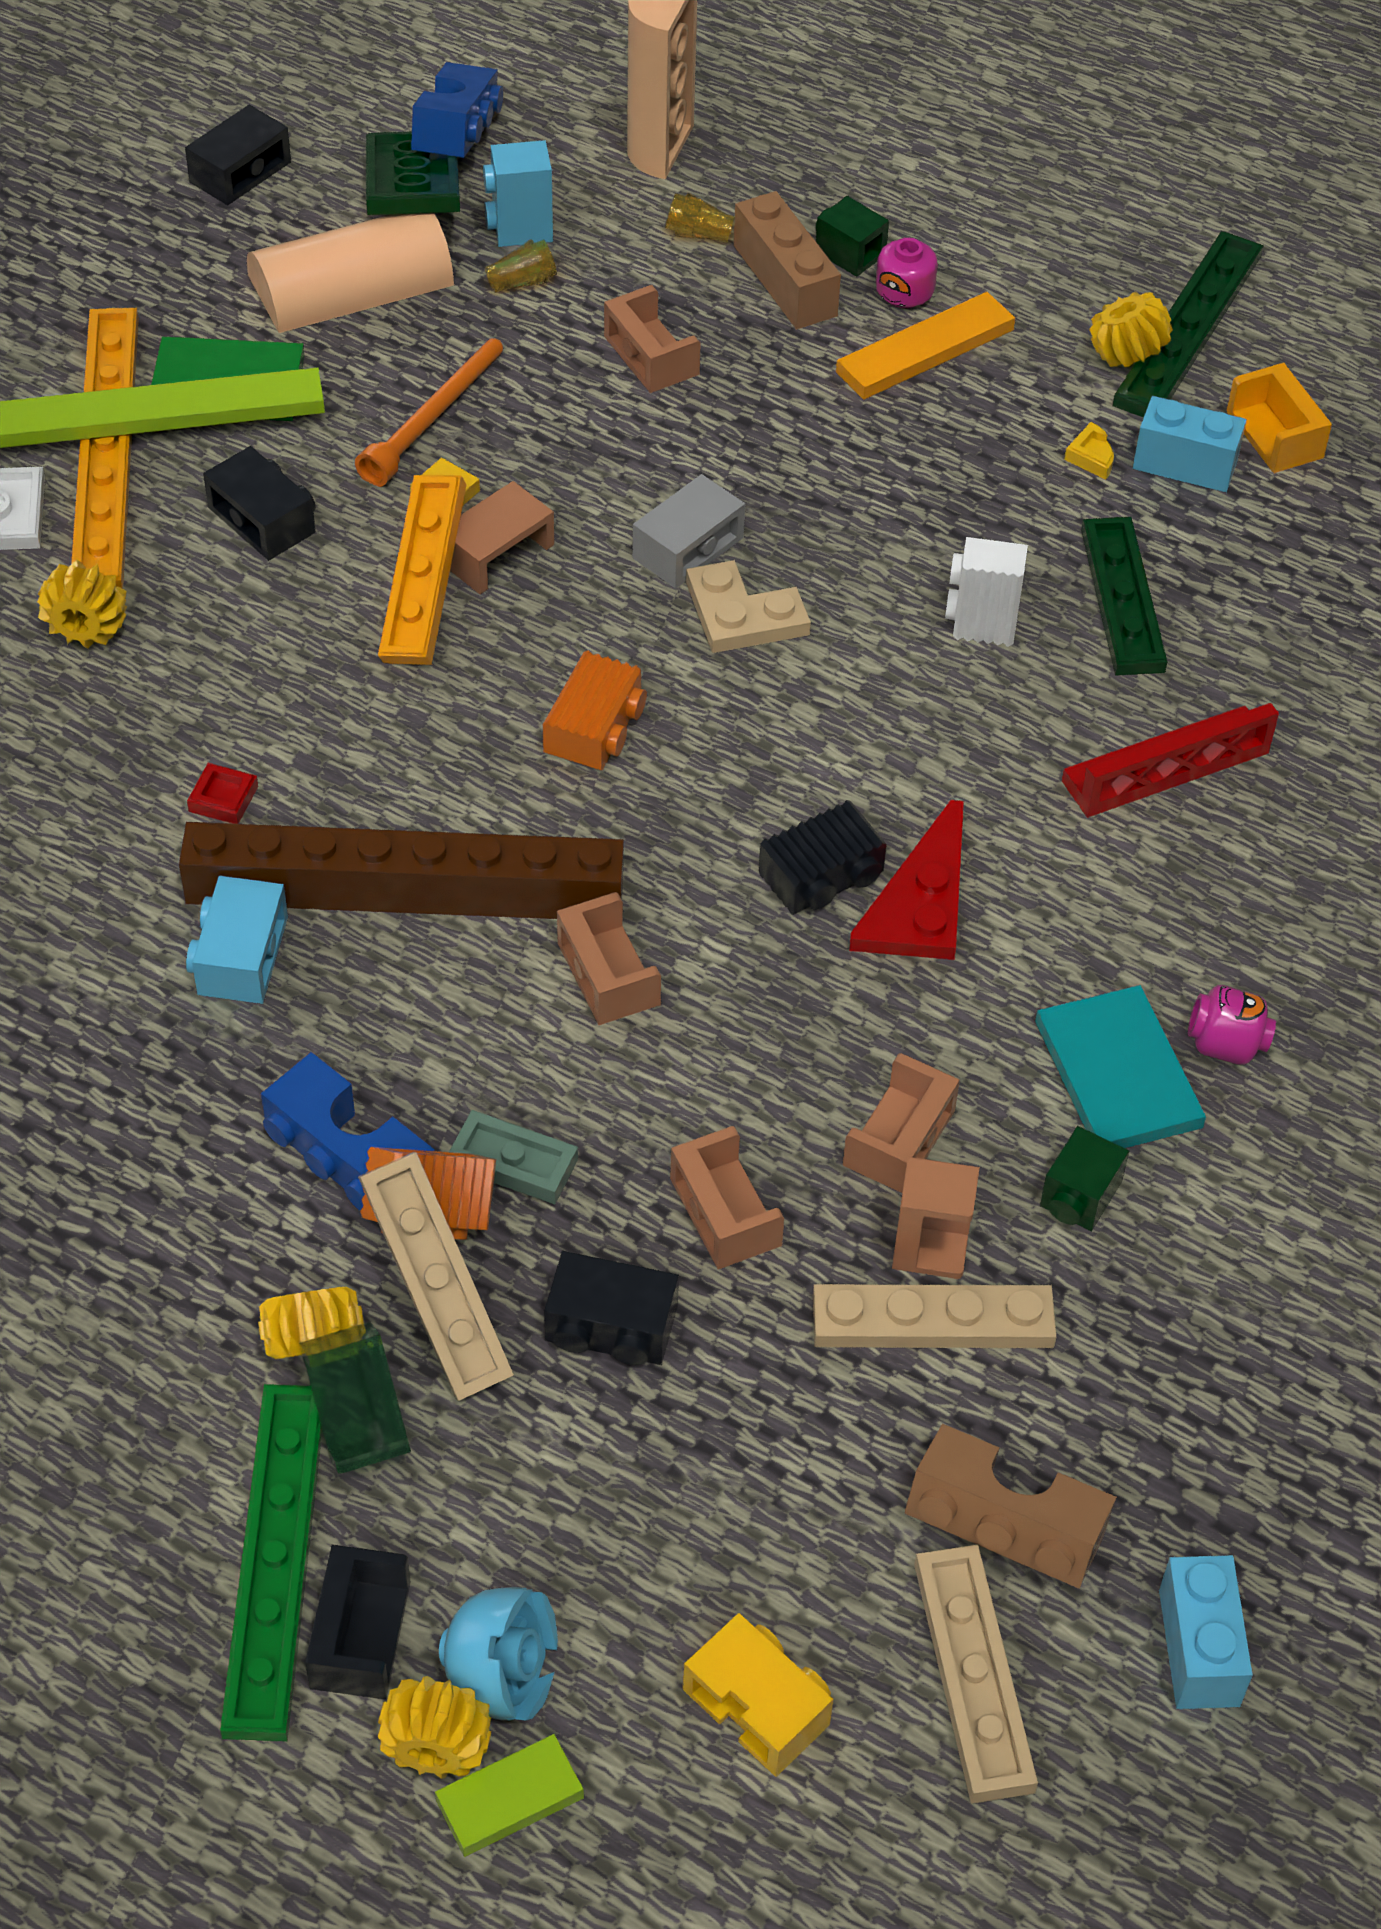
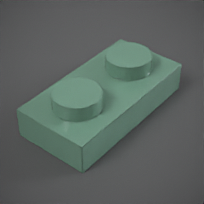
(523, 1157)

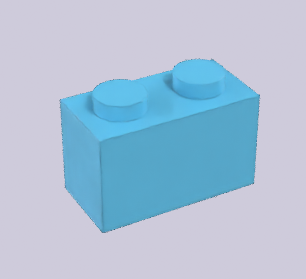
(520, 193)
(1189, 443)
(238, 939)
(1205, 1632)

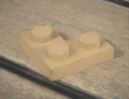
(739, 619)

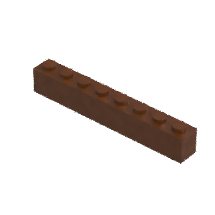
(404, 868)

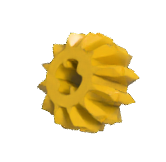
(1131, 329)
(82, 604)
(306, 1316)
(434, 1727)

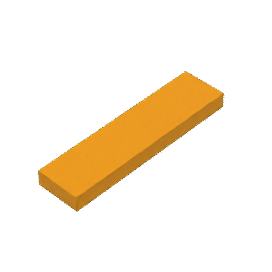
(925, 345)
(422, 570)

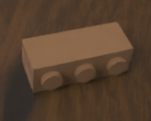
(786, 260)

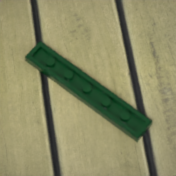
(1193, 322)

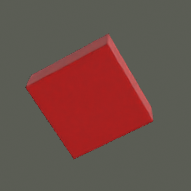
(222, 793)

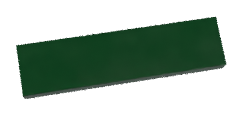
(1123, 596)

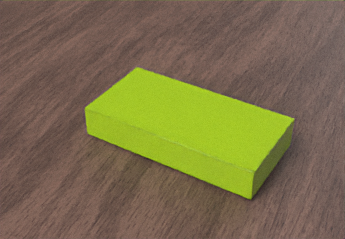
(509, 1795)

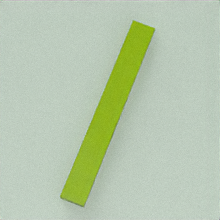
(160, 407)

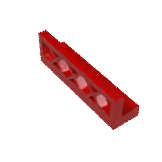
(1171, 759)

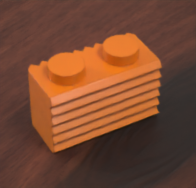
(594, 711)
(459, 1181)

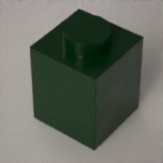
(851, 235)
(1084, 1179)

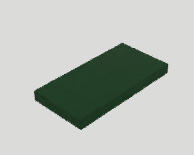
(408, 179)

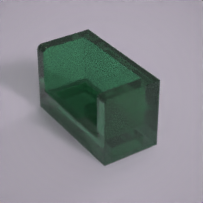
(355, 1397)

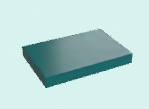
(1120, 1068)

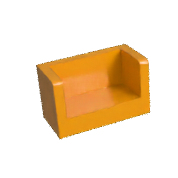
(1280, 417)

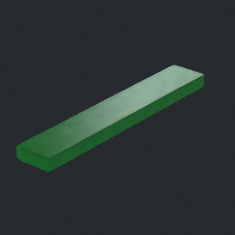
(273, 1567)

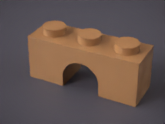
(1044, 1531)

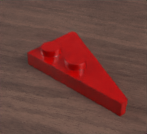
(920, 902)

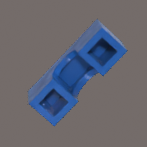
(457, 110)
(307, 1112)

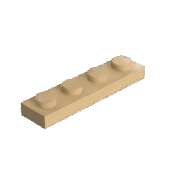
(436, 1276)
(934, 1316)
(975, 1674)

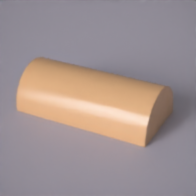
(660, 81)
(351, 269)

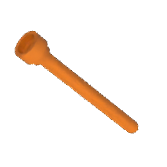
(381, 460)

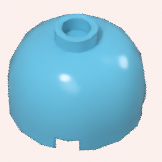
(500, 1648)

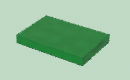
(202, 359)

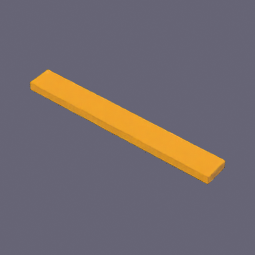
(105, 461)

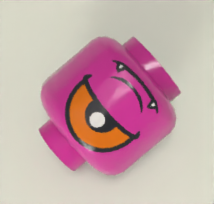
(906, 273)
(1231, 1024)

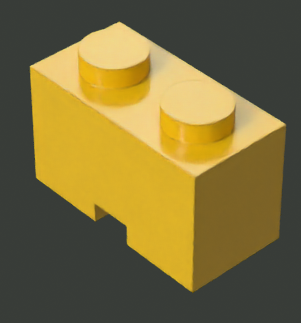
(761, 1689)

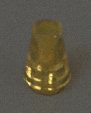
(698, 219)
(522, 267)

